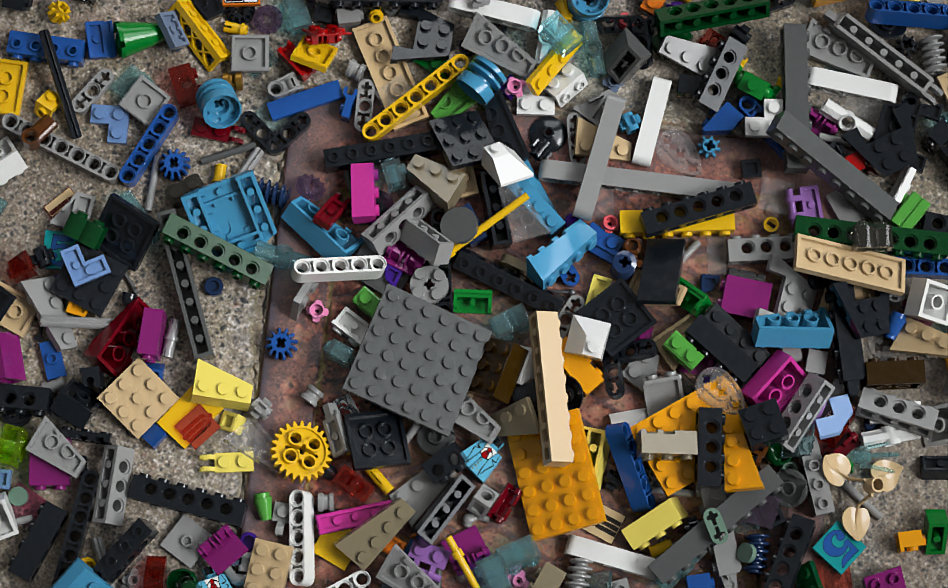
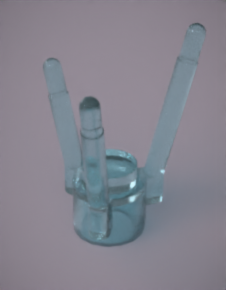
(863, 456)

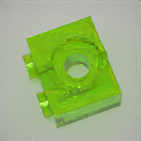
(13, 445)

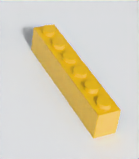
(631, 226)

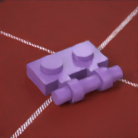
(809, 202)
(430, 555)

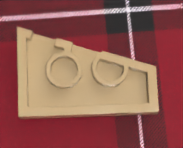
(920, 339)

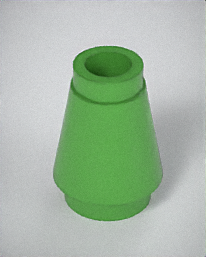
(263, 505)

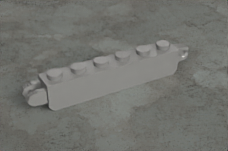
(884, 55)
(724, 555)

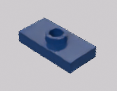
(52, 361)

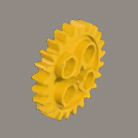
(297, 468)

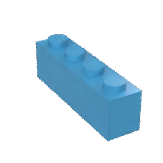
(542, 203)
(331, 243)
(560, 254)
(793, 330)

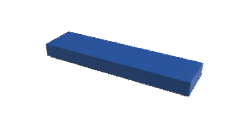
(305, 100)

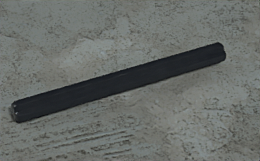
(60, 84)

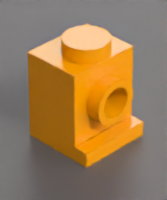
(909, 540)

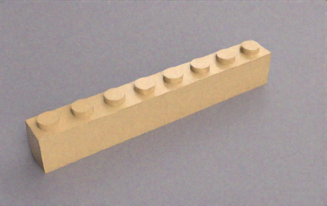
(551, 389)

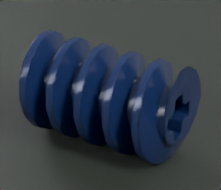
(274, 193)
(627, 259)
(759, 542)

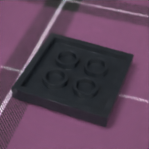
(460, 138)
(128, 231)
(92, 295)
(620, 308)
(376, 440)

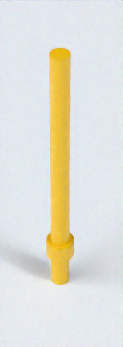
(494, 219)
(458, 554)

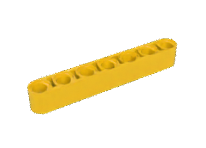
(410, 106)

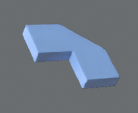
(834, 424)

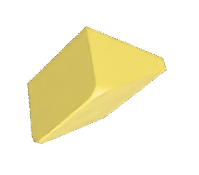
(231, 421)

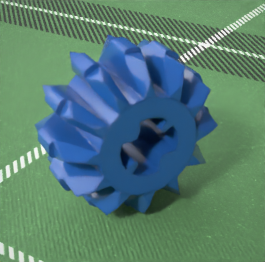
(178, 157)
(281, 337)

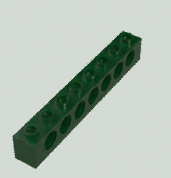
(938, 240)

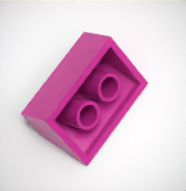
(775, 379)

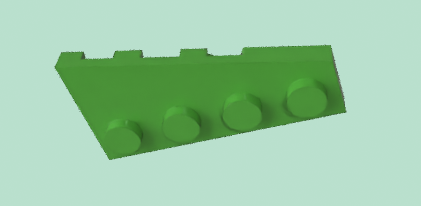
(453, 102)

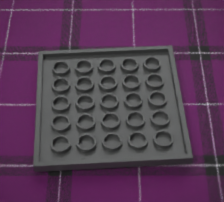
(416, 360)

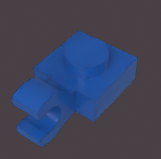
(347, 108)

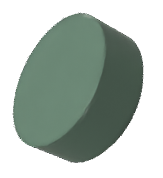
(18, 496)
(746, 552)

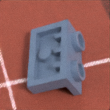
(172, 30)

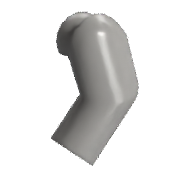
(469, 518)
(235, 579)

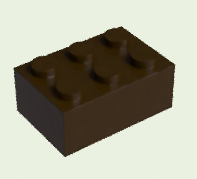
(498, 370)
(894, 374)

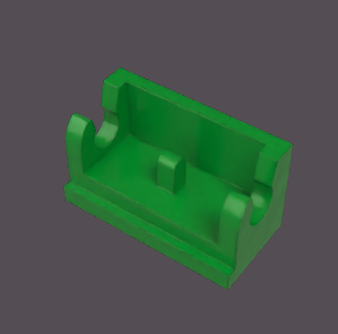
(695, 300)
(472, 301)

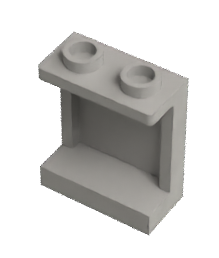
(661, 390)

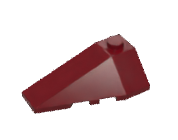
(116, 343)

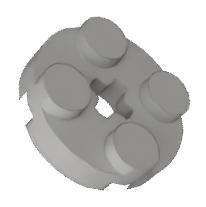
(436, 276)

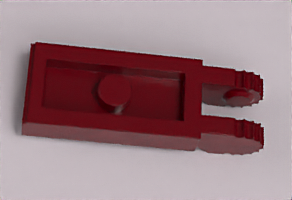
(204, 131)
(331, 211)

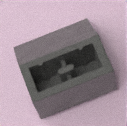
(625, 57)

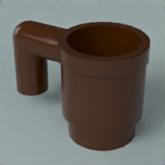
(633, 246)

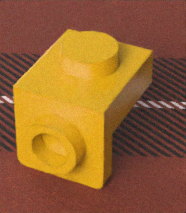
(47, 104)

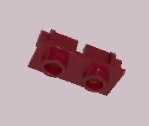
(845, 445)
(501, 508)

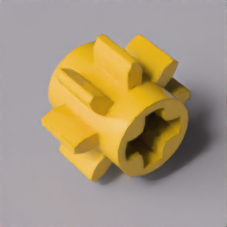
(58, 12)

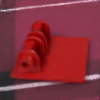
(325, 35)

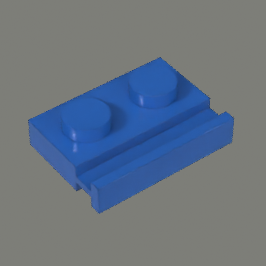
(100, 40)
(607, 244)

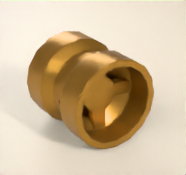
(238, 80)

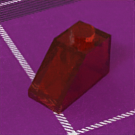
(21, 267)
(155, 572)

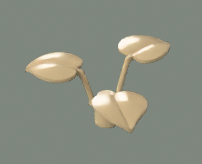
(836, 470)

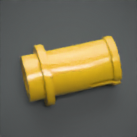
(563, 9)
(376, 15)
(238, 29)
(219, 173)
(659, 548)

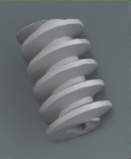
(931, 55)
(579, 574)

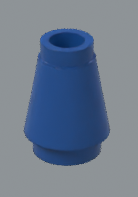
(897, 322)

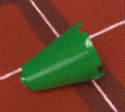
(136, 37)

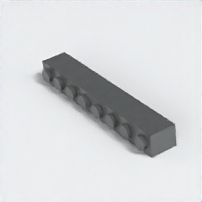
(795, 84)
(832, 167)
(188, 297)
(697, 539)

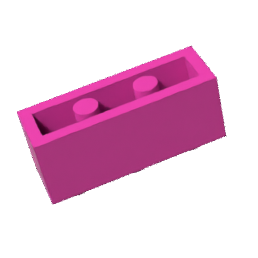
(364, 193)

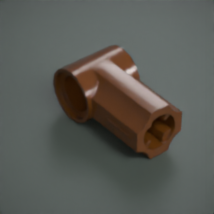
(39, 131)

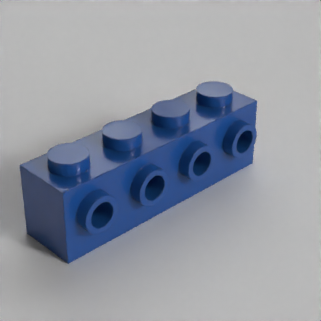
(29, 46)

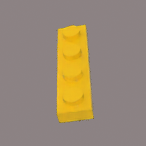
(547, 71)

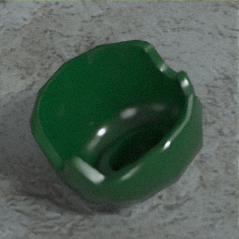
(773, 456)
(179, 576)

